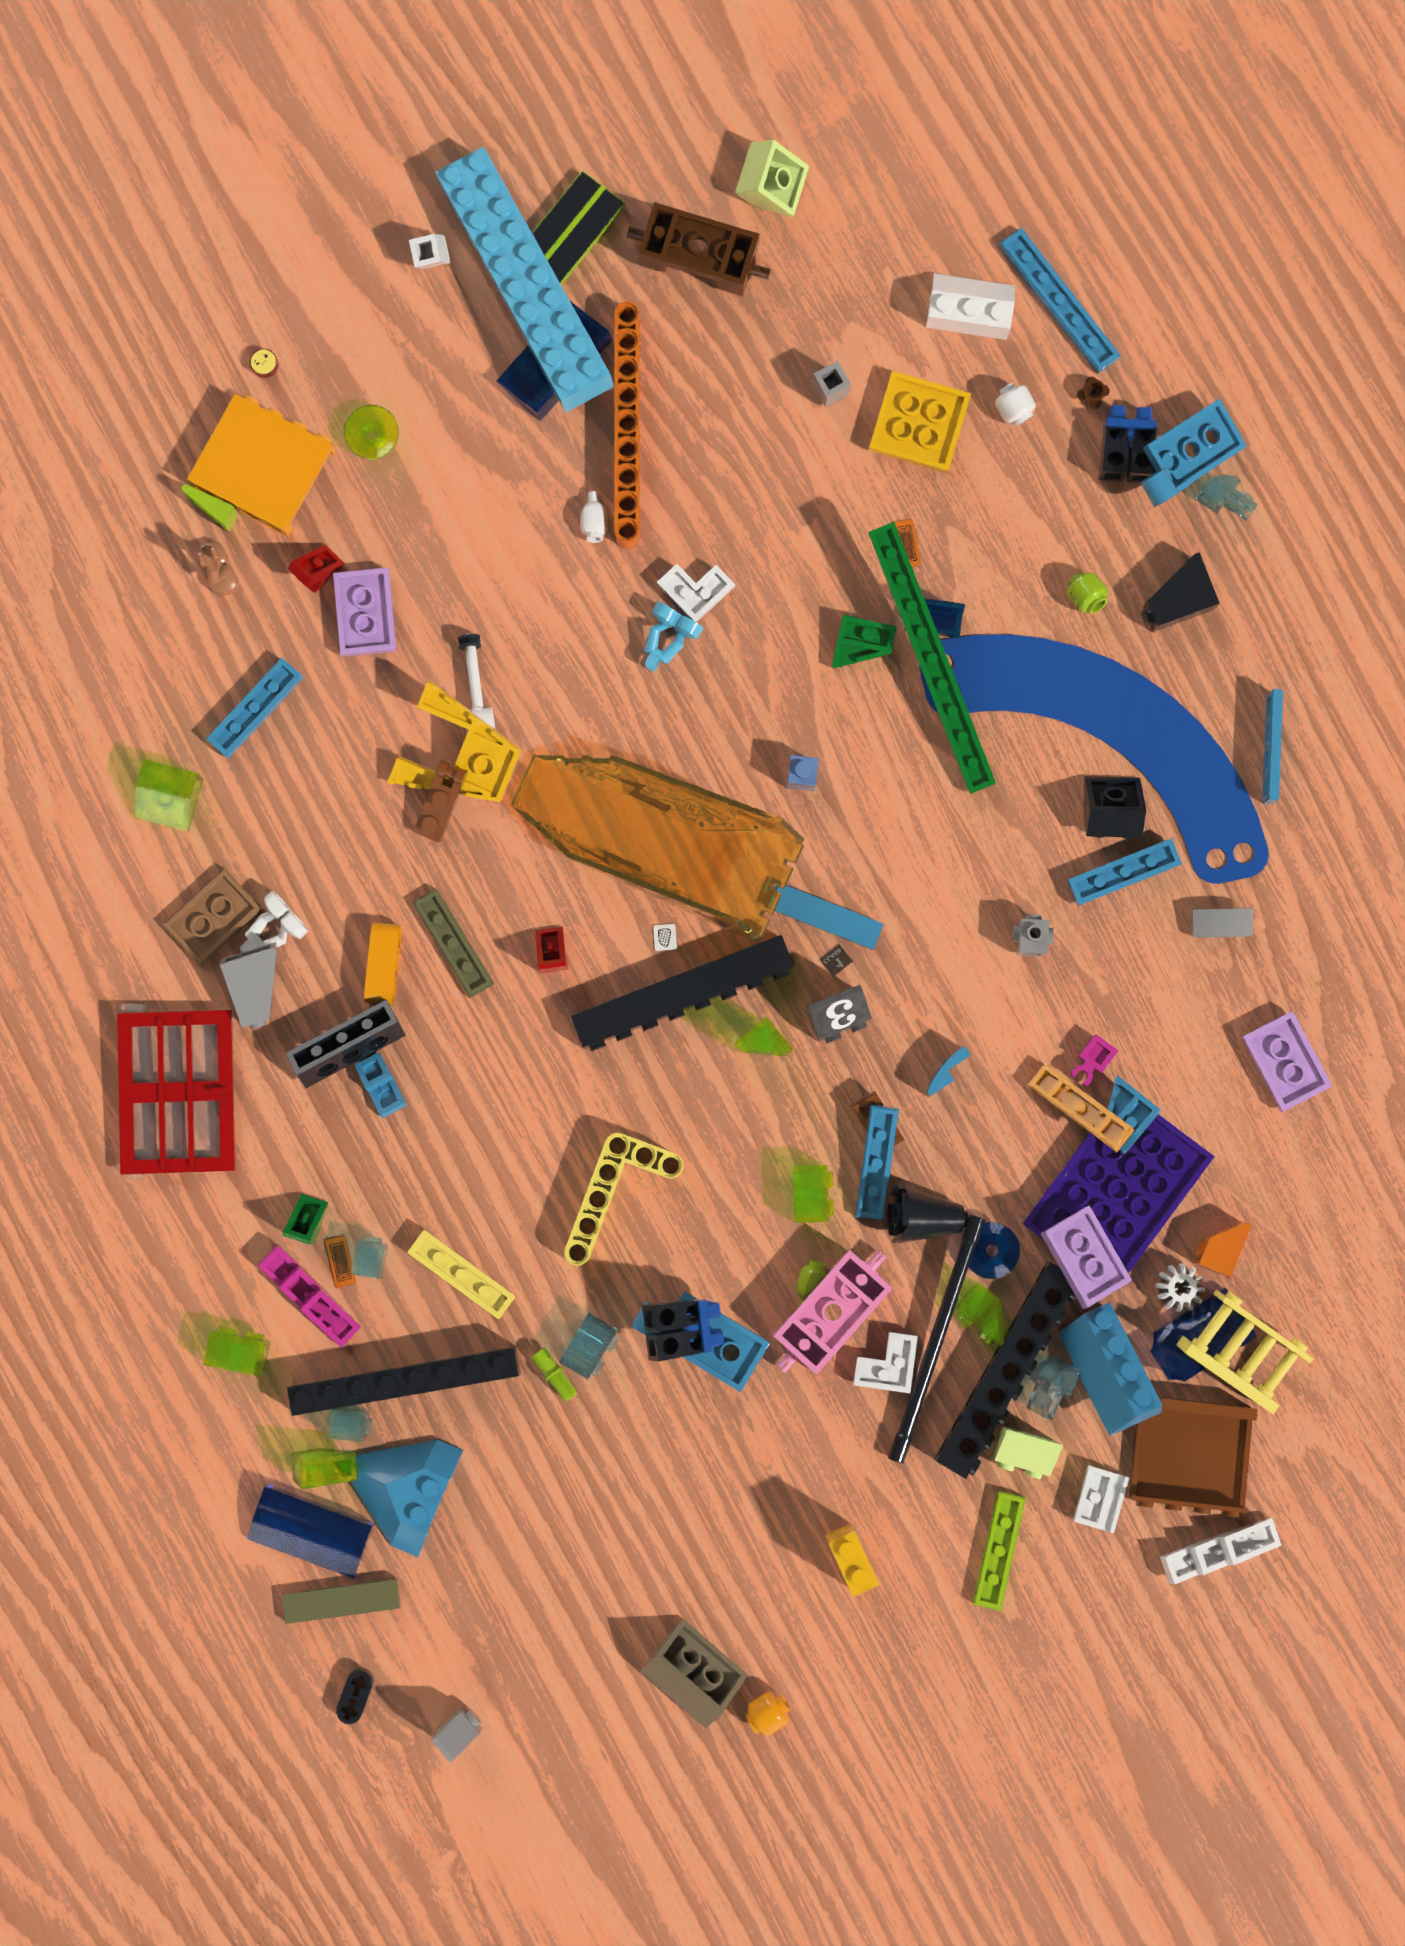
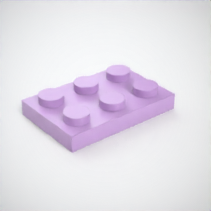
(365, 612)
(1286, 1061)
(1086, 1257)

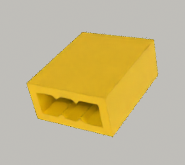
(852, 1560)

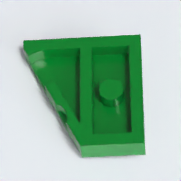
(862, 641)

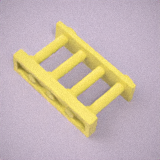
(1242, 1377)

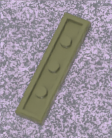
(453, 943)
(341, 1601)

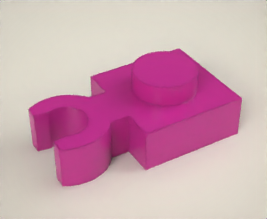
(1096, 1056)

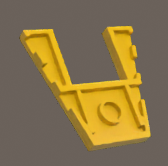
(484, 754)

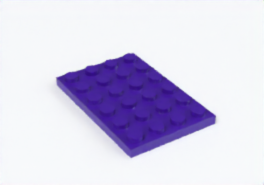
(1126, 1192)

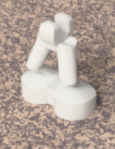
(279, 910)

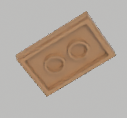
(212, 917)

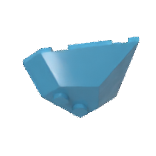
(405, 1488)

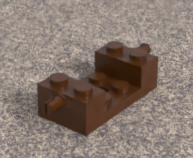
(728, 252)

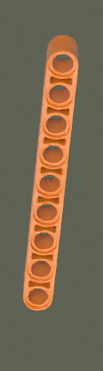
(623, 412)

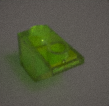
(983, 1311)

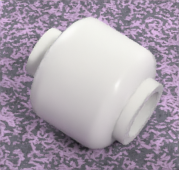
(1015, 404)

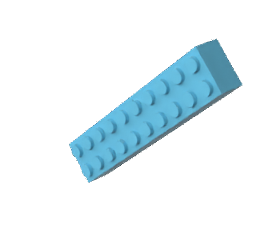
(524, 279)

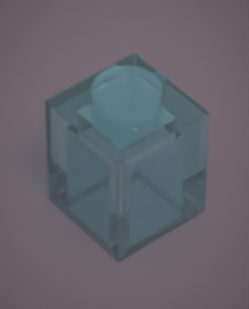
(369, 1257)
(349, 1424)

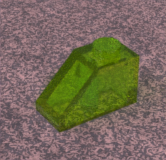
(323, 1467)

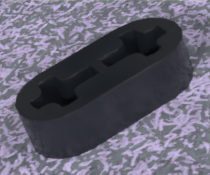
(348, 1694)

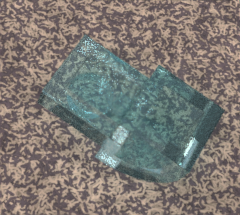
(1222, 491)
(1052, 1380)

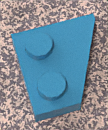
(1132, 1109)

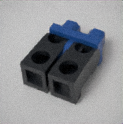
(1126, 436)
(691, 1325)

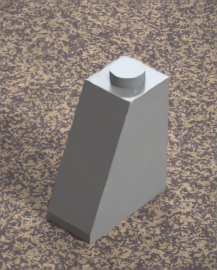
(251, 983)

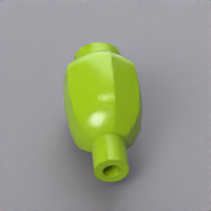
(809, 1278)

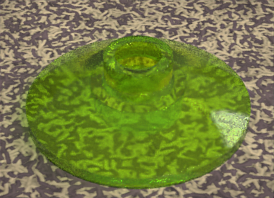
(369, 419)

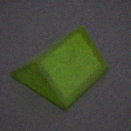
(764, 1040)

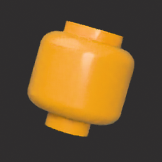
(768, 1713)

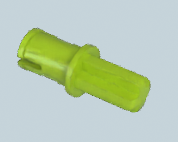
(554, 1374)

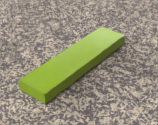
(999, 1550)

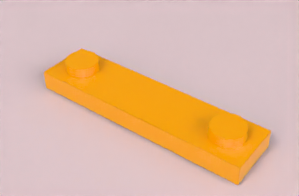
(1080, 1107)

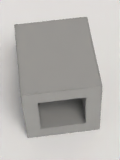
(831, 384)

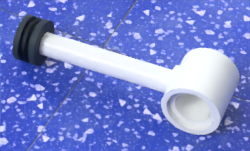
(469, 644)

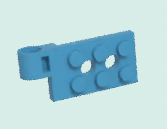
(1172, 464)
(734, 1372)

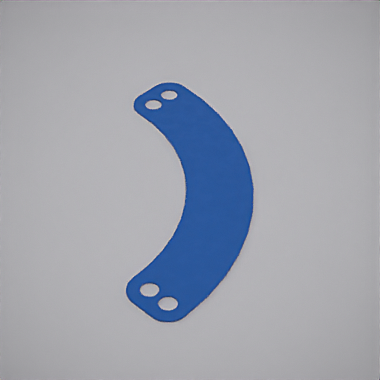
(1130, 717)

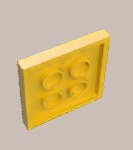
(919, 422)

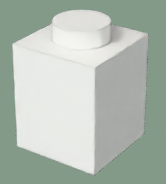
(429, 251)

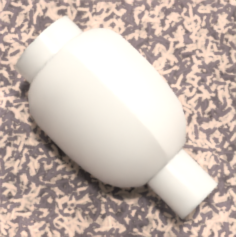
(594, 519)

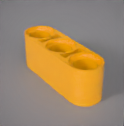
(382, 963)

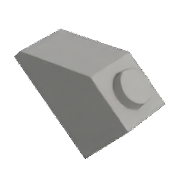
(457, 1733)

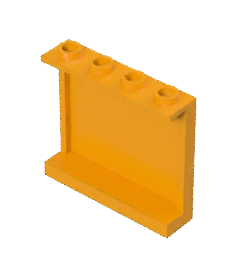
(260, 463)

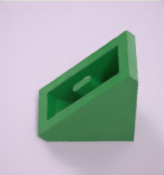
(306, 1220)

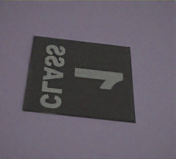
(836, 960)

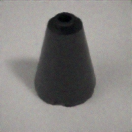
(922, 1216)

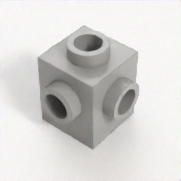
(1032, 946)

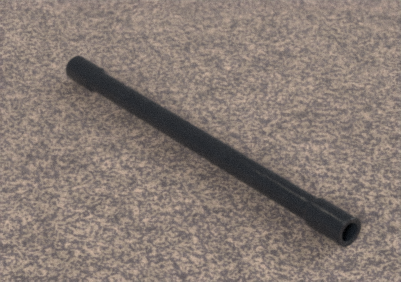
(904, 1435)

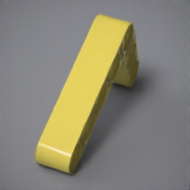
(608, 1187)

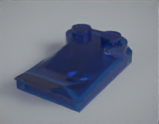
(1190, 1324)

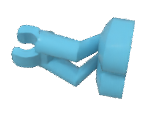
(668, 618)

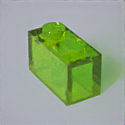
(811, 1193)
(236, 1352)

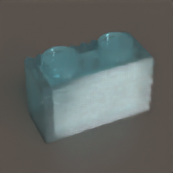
(589, 1345)

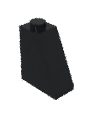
(1181, 597)

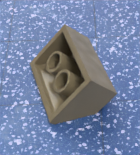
(694, 1673)

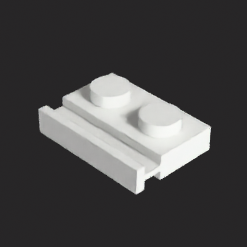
(1100, 1499)

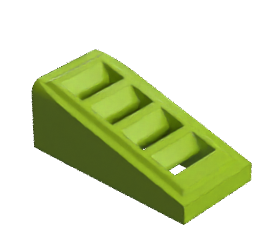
(218, 510)

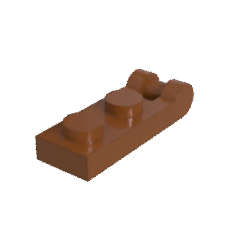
(440, 802)

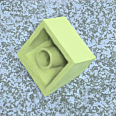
(772, 178)
(1025, 1451)

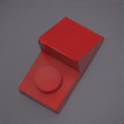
(316, 567)

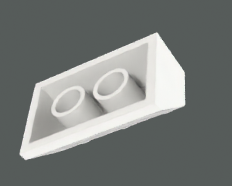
(971, 306)

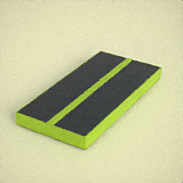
(576, 224)

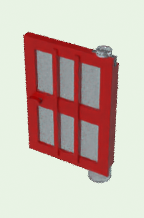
(175, 1091)

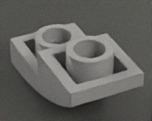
(1223, 922)

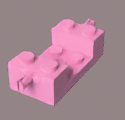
(813, 1337)

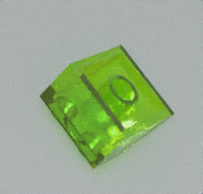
(166, 795)

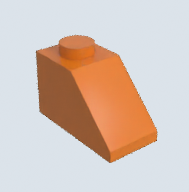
(1222, 1249)

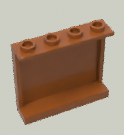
(1193, 1457)

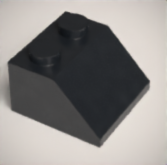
(1114, 807)

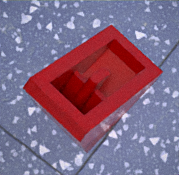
(551, 950)

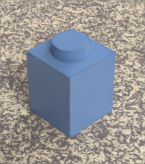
(802, 773)

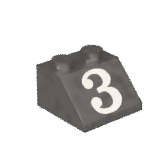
(838, 1014)

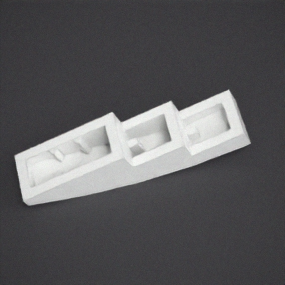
(1220, 1551)

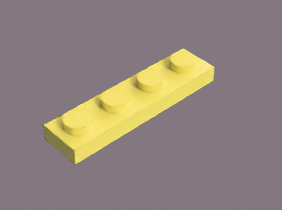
(461, 1274)

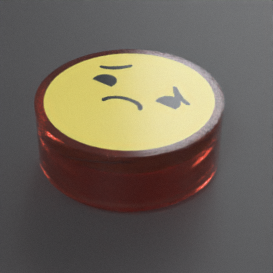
(264, 363)

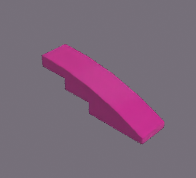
(309, 1295)

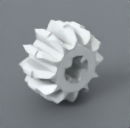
(1180, 1276)

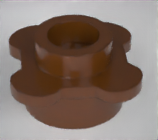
(1093, 384)

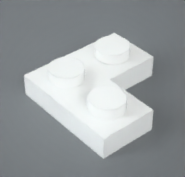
(693, 597)
(893, 1372)

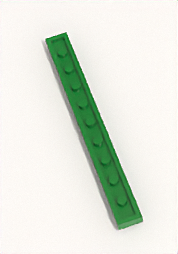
(931, 657)

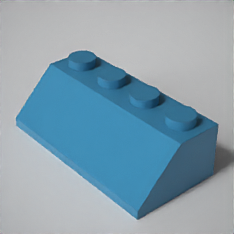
(1110, 1369)

